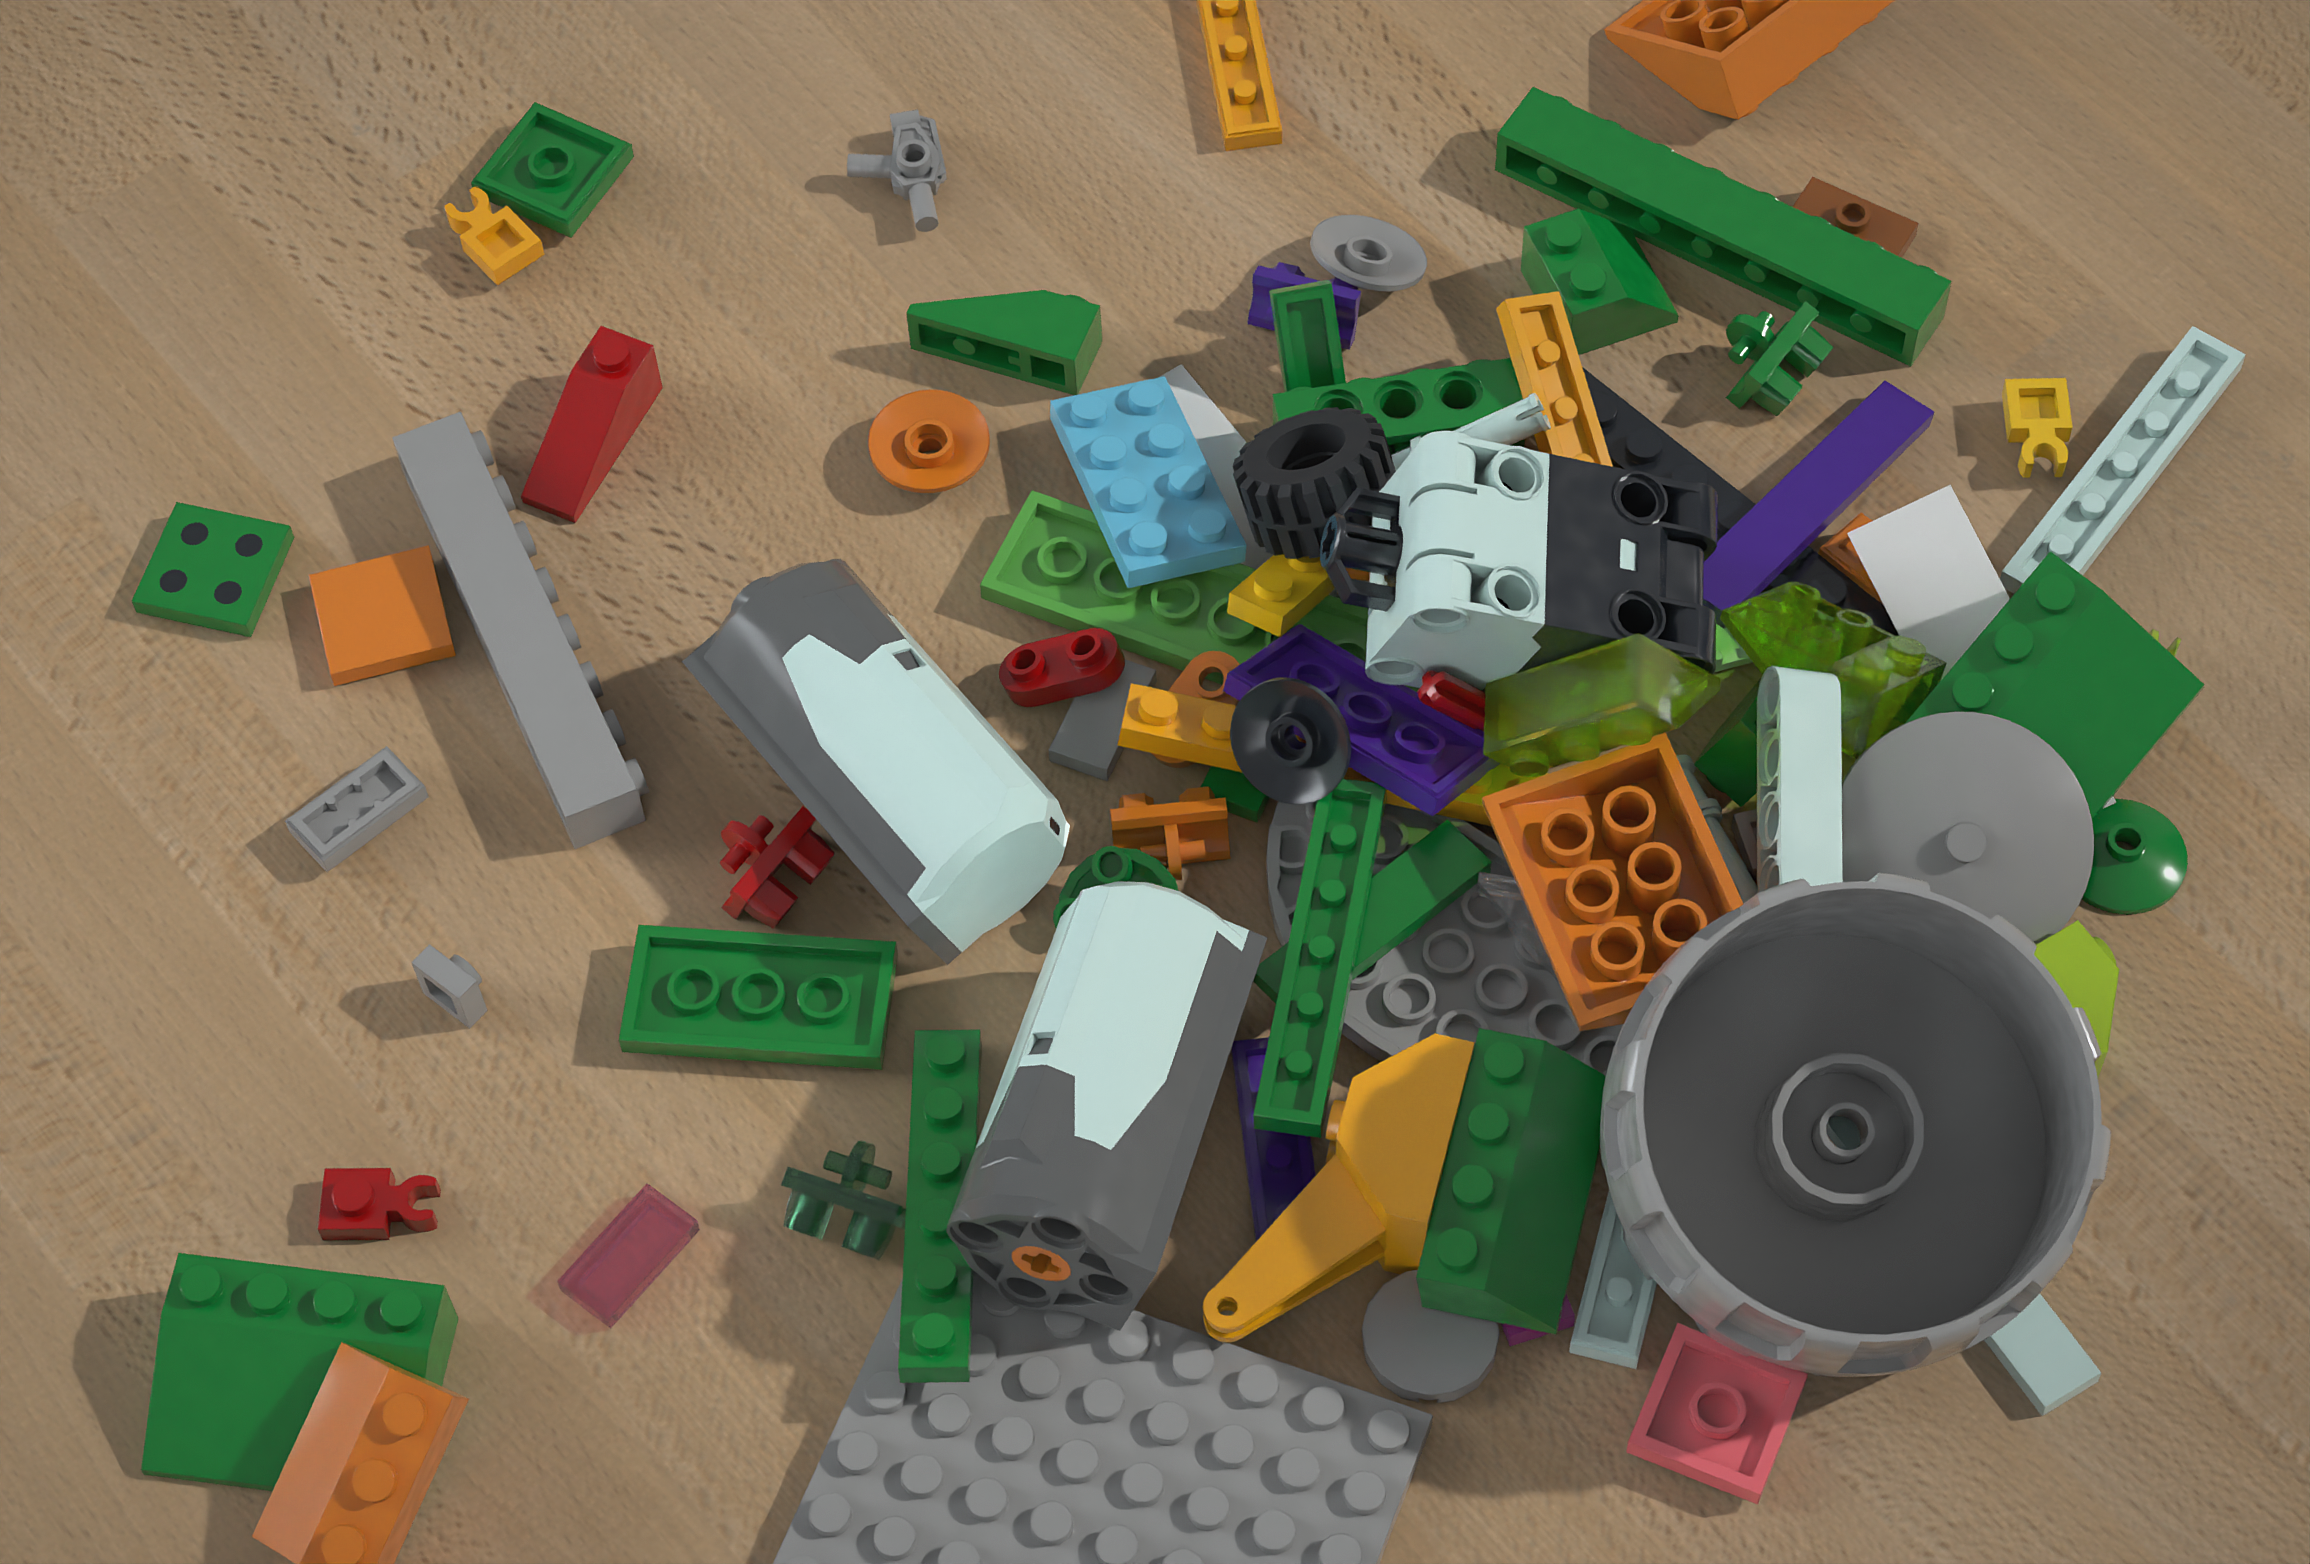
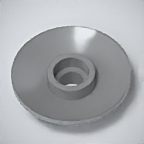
(1368, 253)

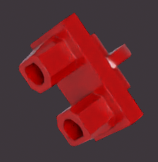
(757, 889)

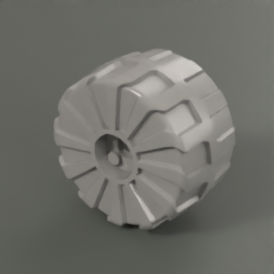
(1965, 1102)

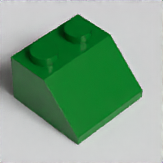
(1599, 275)

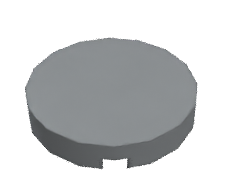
(1425, 1349)

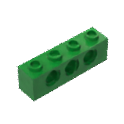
(1420, 398)

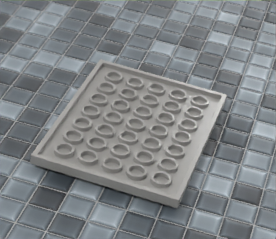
(1104, 1453)

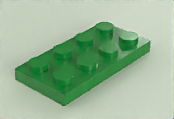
(759, 997)

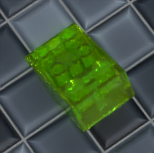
(1878, 673)

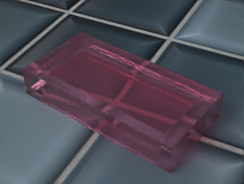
(628, 1255)

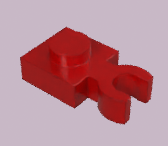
(366, 1201)

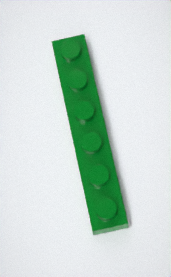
(1320, 960)
(941, 1146)

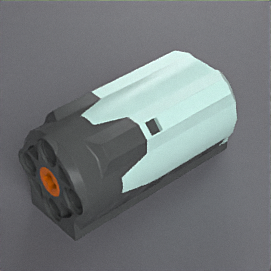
(884, 752)
(1104, 1101)

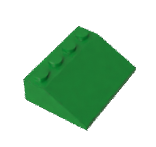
(2074, 675)
(250, 1352)

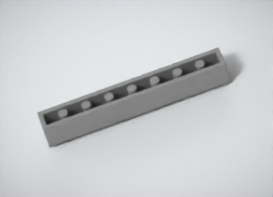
(520, 631)

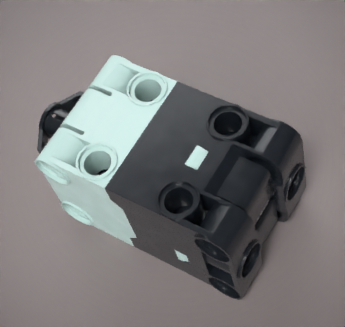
(1519, 560)

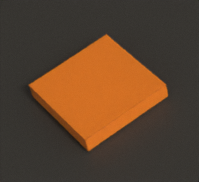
(381, 615)

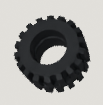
(1305, 473)

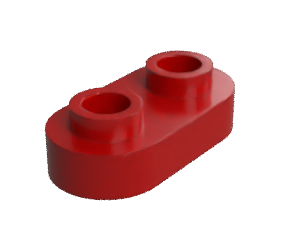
(1062, 667)

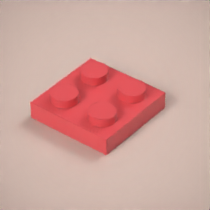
(1716, 1414)

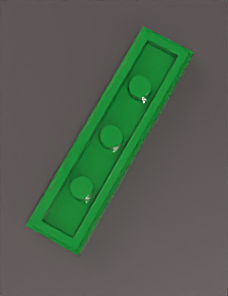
(1402, 898)

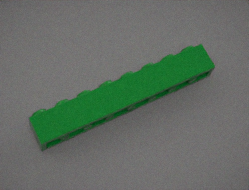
(1723, 225)

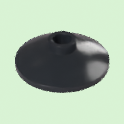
(1271, 752)

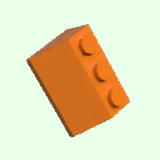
(360, 1464)

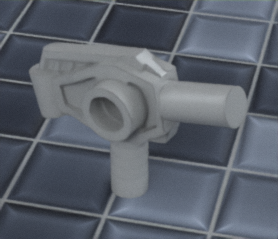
(913, 167)

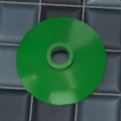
(2136, 878)

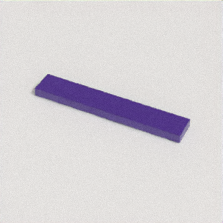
(1812, 496)

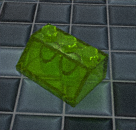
(1591, 704)

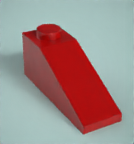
(592, 422)

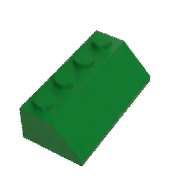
(1514, 1184)

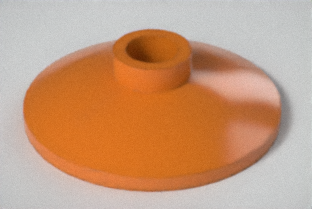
(924, 423)

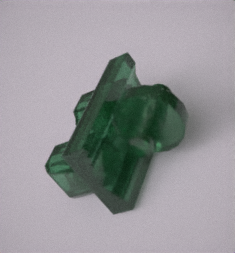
(815, 1197)

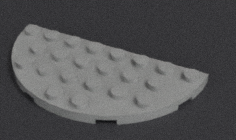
(1452, 971)

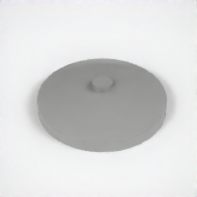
(1975, 815)

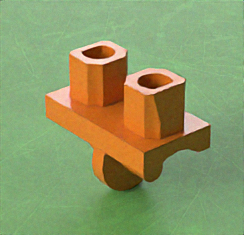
(1174, 832)

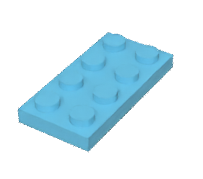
(1147, 482)

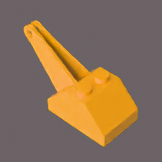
(1367, 1198)

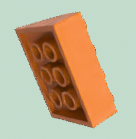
(1735, 51)
(1612, 871)

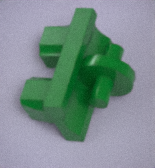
(1794, 342)

